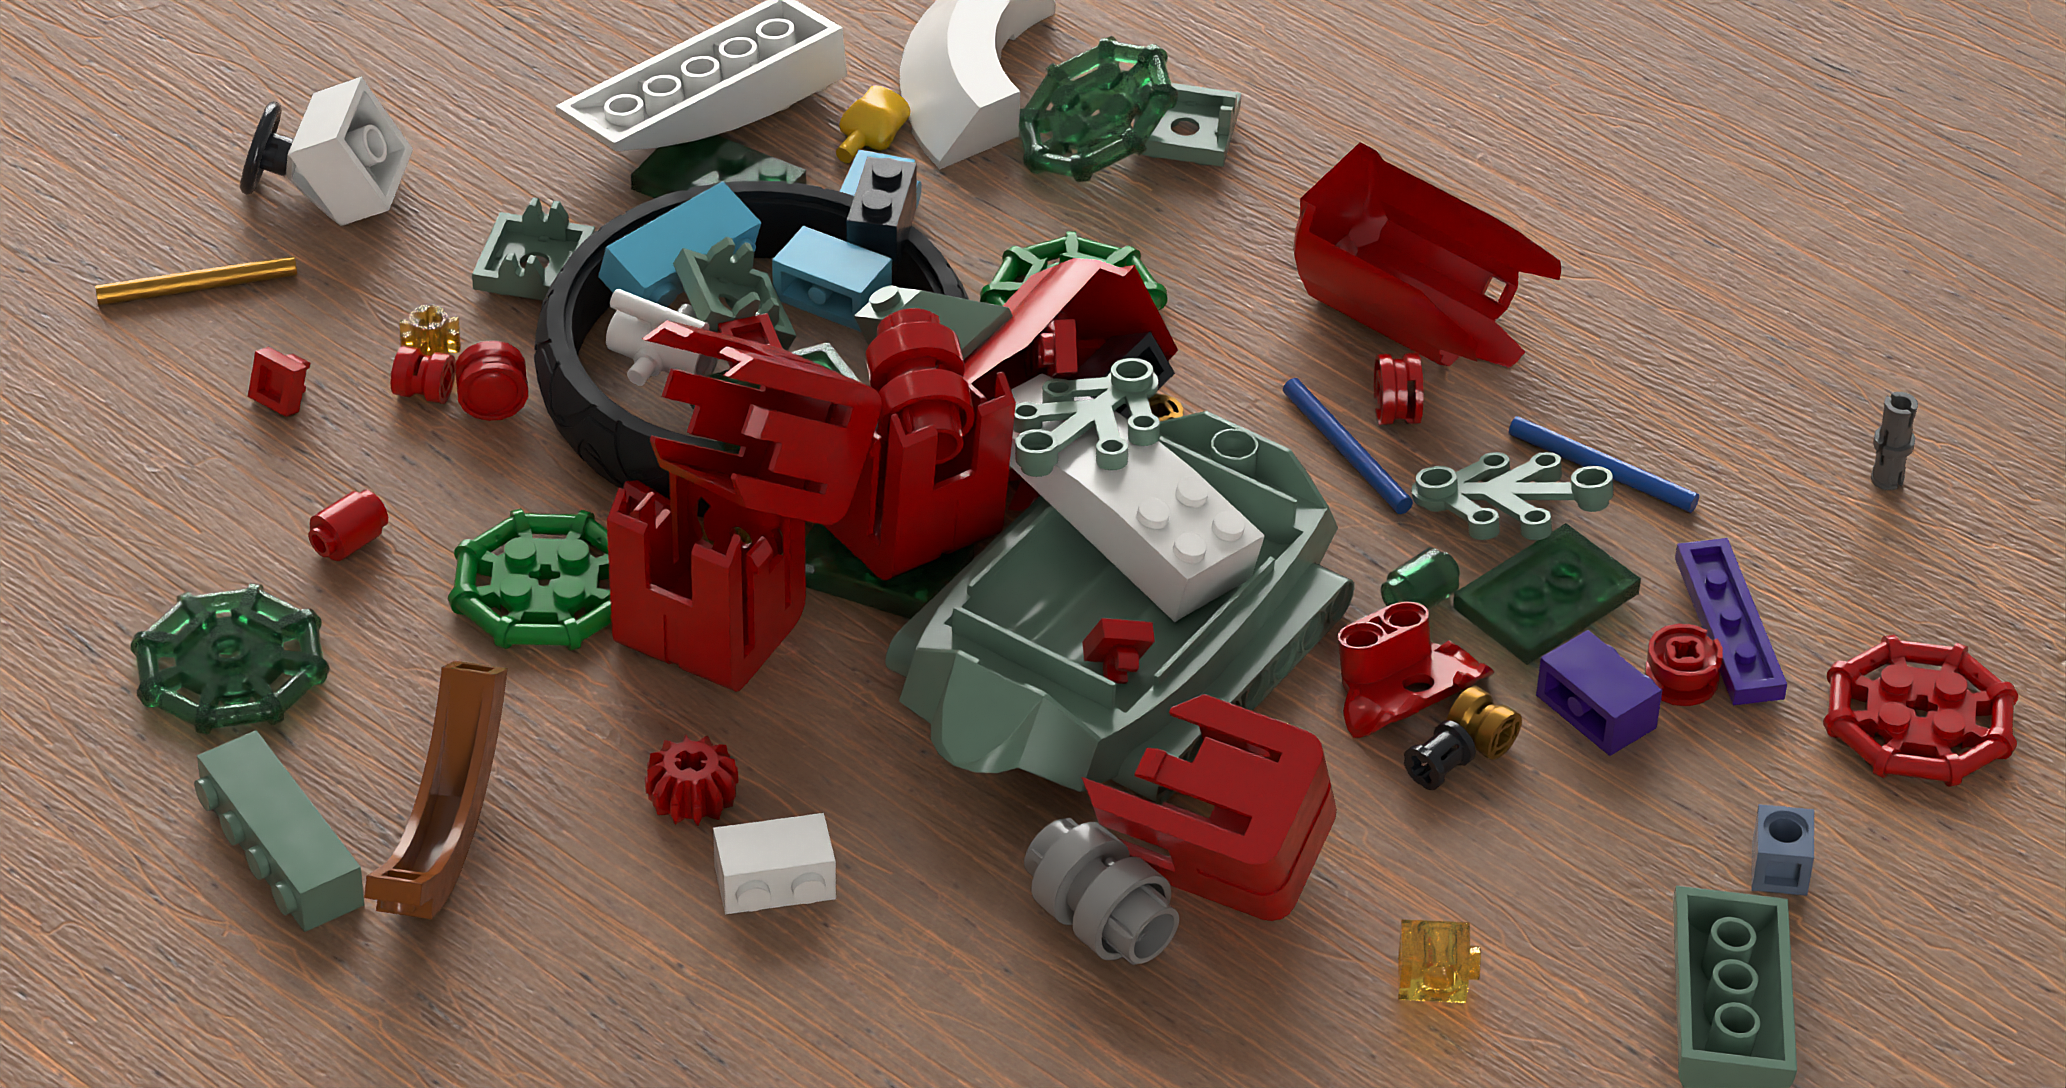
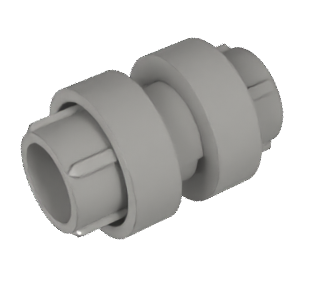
(1107, 896)

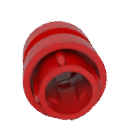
(920, 378)

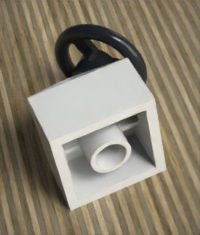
(342, 156)

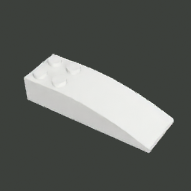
(715, 80)
(1149, 517)

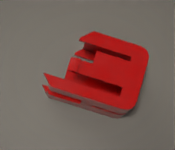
(796, 434)
(915, 510)
(698, 602)
(1266, 816)

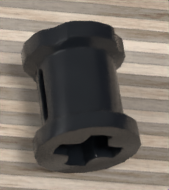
(1439, 755)

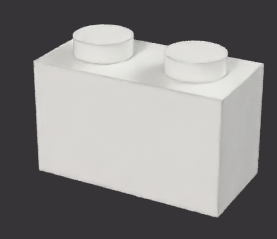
(774, 863)

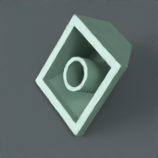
(967, 318)

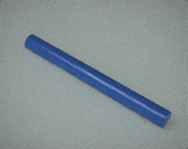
(1348, 446)
(1587, 456)

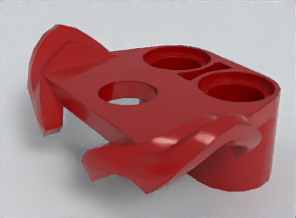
(1388, 654)

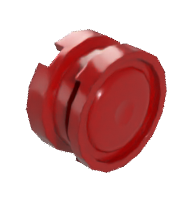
(491, 380)
(1398, 388)
(1684, 664)

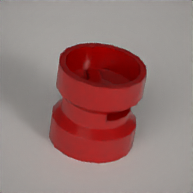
(423, 374)

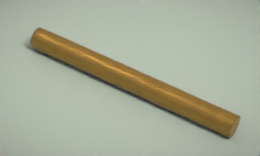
(196, 280)

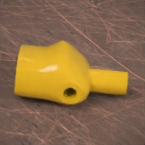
(872, 122)

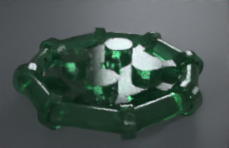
(1113, 91)
(232, 678)

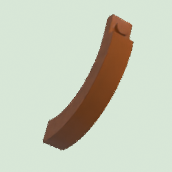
(450, 794)

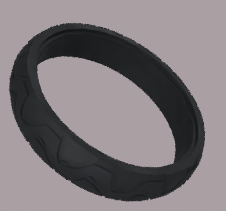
(604, 432)

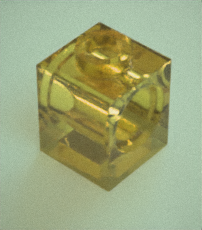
(1436, 961)

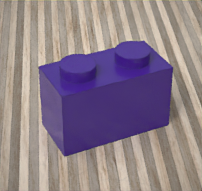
(1599, 692)

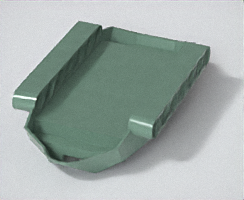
(1002, 645)

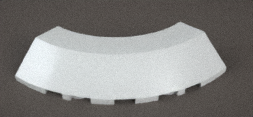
(955, 77)

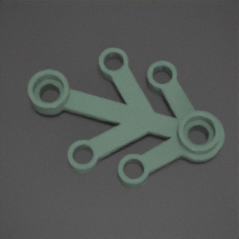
(1128, 383)
(1506, 489)

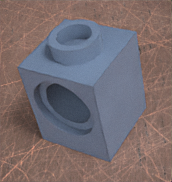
(1782, 849)

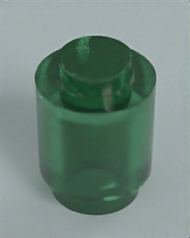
(1422, 579)

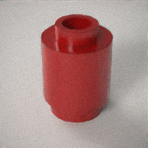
(347, 525)

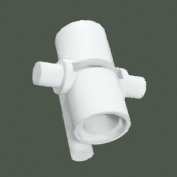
(639, 317)

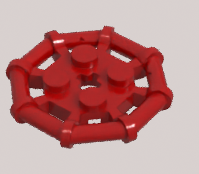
(1913, 743)

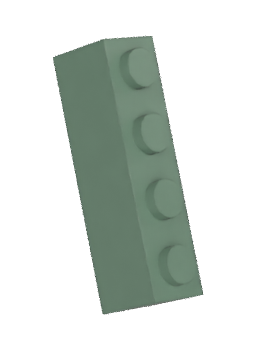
(279, 831)

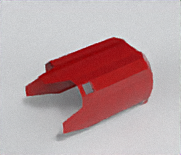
(1412, 260)
(1095, 294)

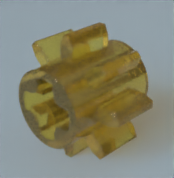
(431, 330)

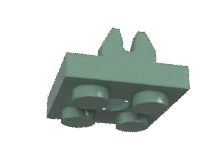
(1213, 113)
(521, 239)
(731, 277)

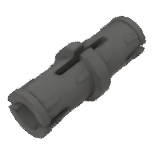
(1894, 440)

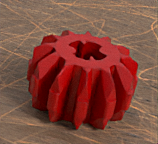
(691, 779)

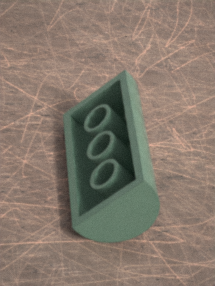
(1733, 990)

